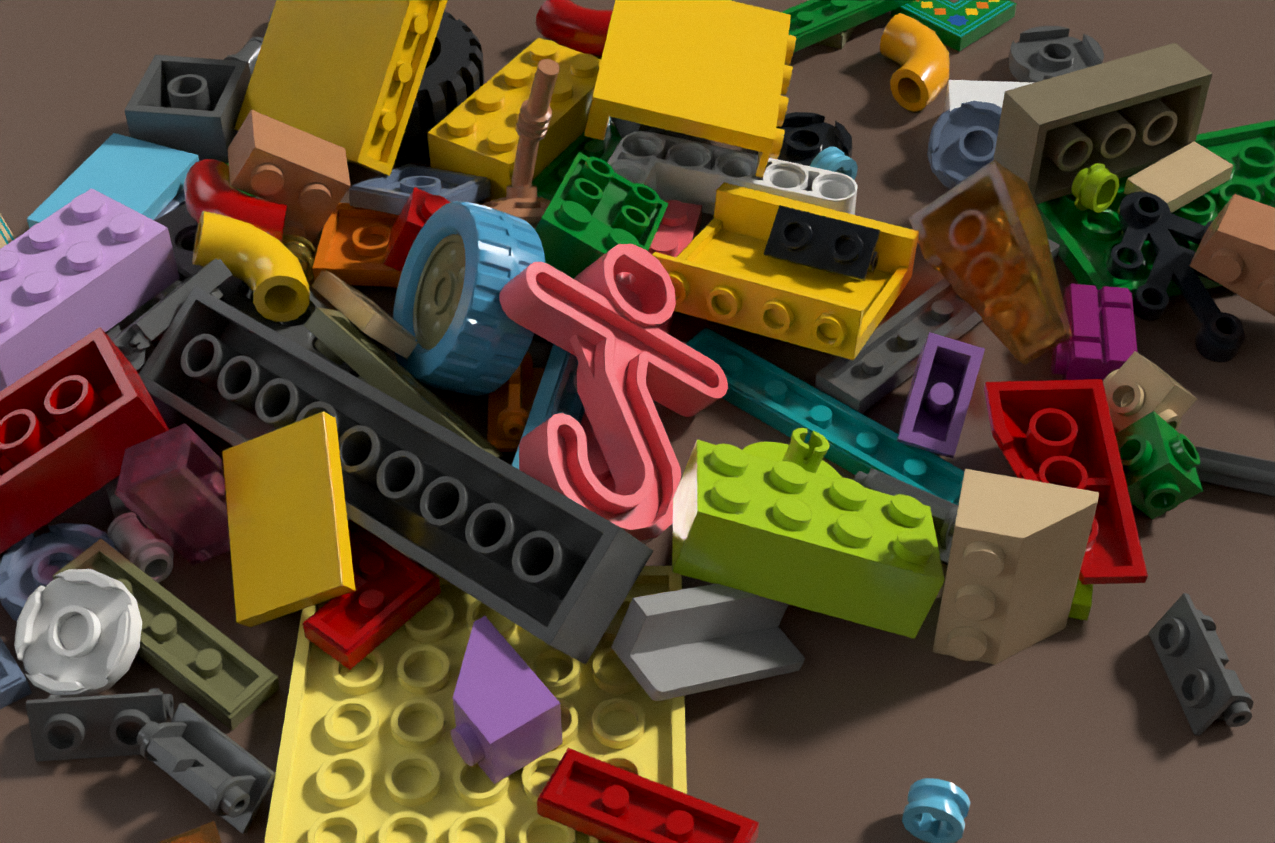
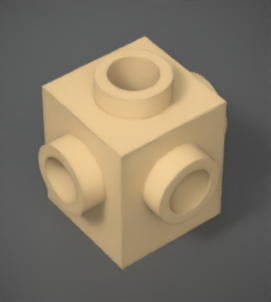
(1144, 388)

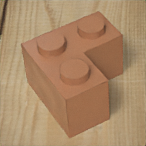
(290, 170)

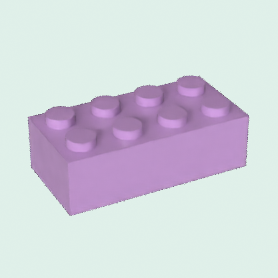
(74, 275)

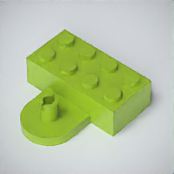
(805, 536)

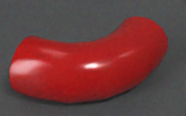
(574, 26)
(209, 190)

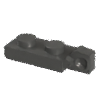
(156, 320)

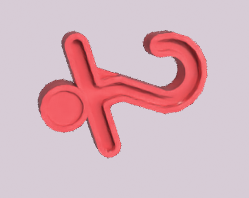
(624, 362)

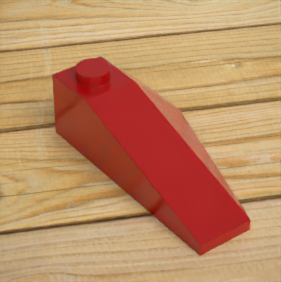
(1067, 438)

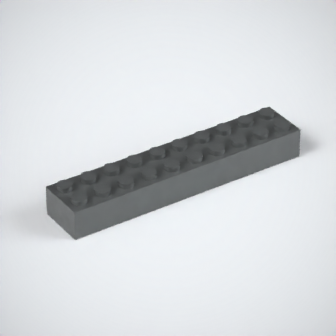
(407, 477)

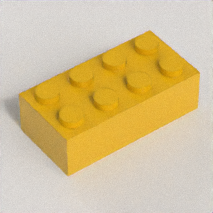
(482, 130)

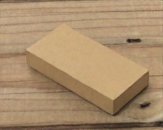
(1181, 176)

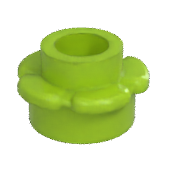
(1094, 188)

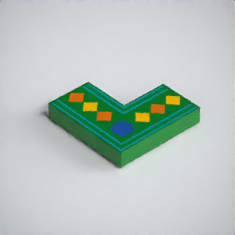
(959, 22)

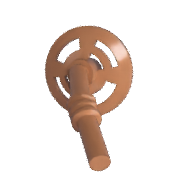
(531, 127)

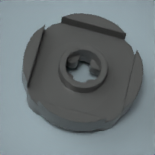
(1050, 52)

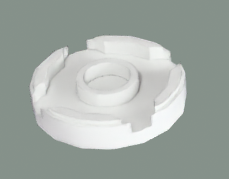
(78, 633)

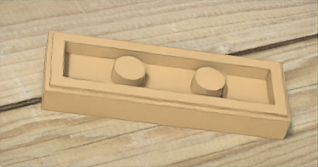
(365, 314)

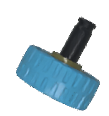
(453, 301)

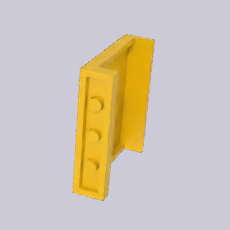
(345, 71)
(697, 72)
(733, 283)

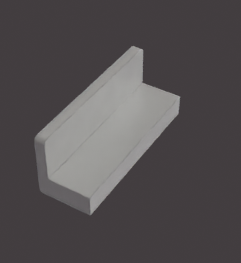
(703, 640)

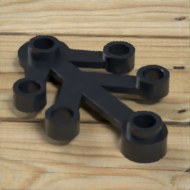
(1149, 219)

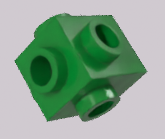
(1158, 465)

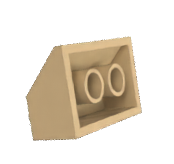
(1011, 565)

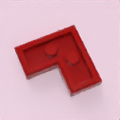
(385, 597)

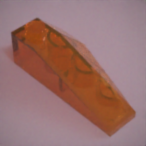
(997, 258)

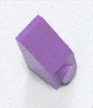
(940, 395)
(501, 707)

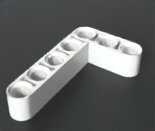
(695, 170)

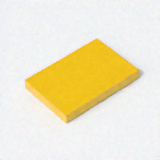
(287, 520)

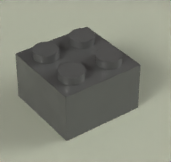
(189, 104)

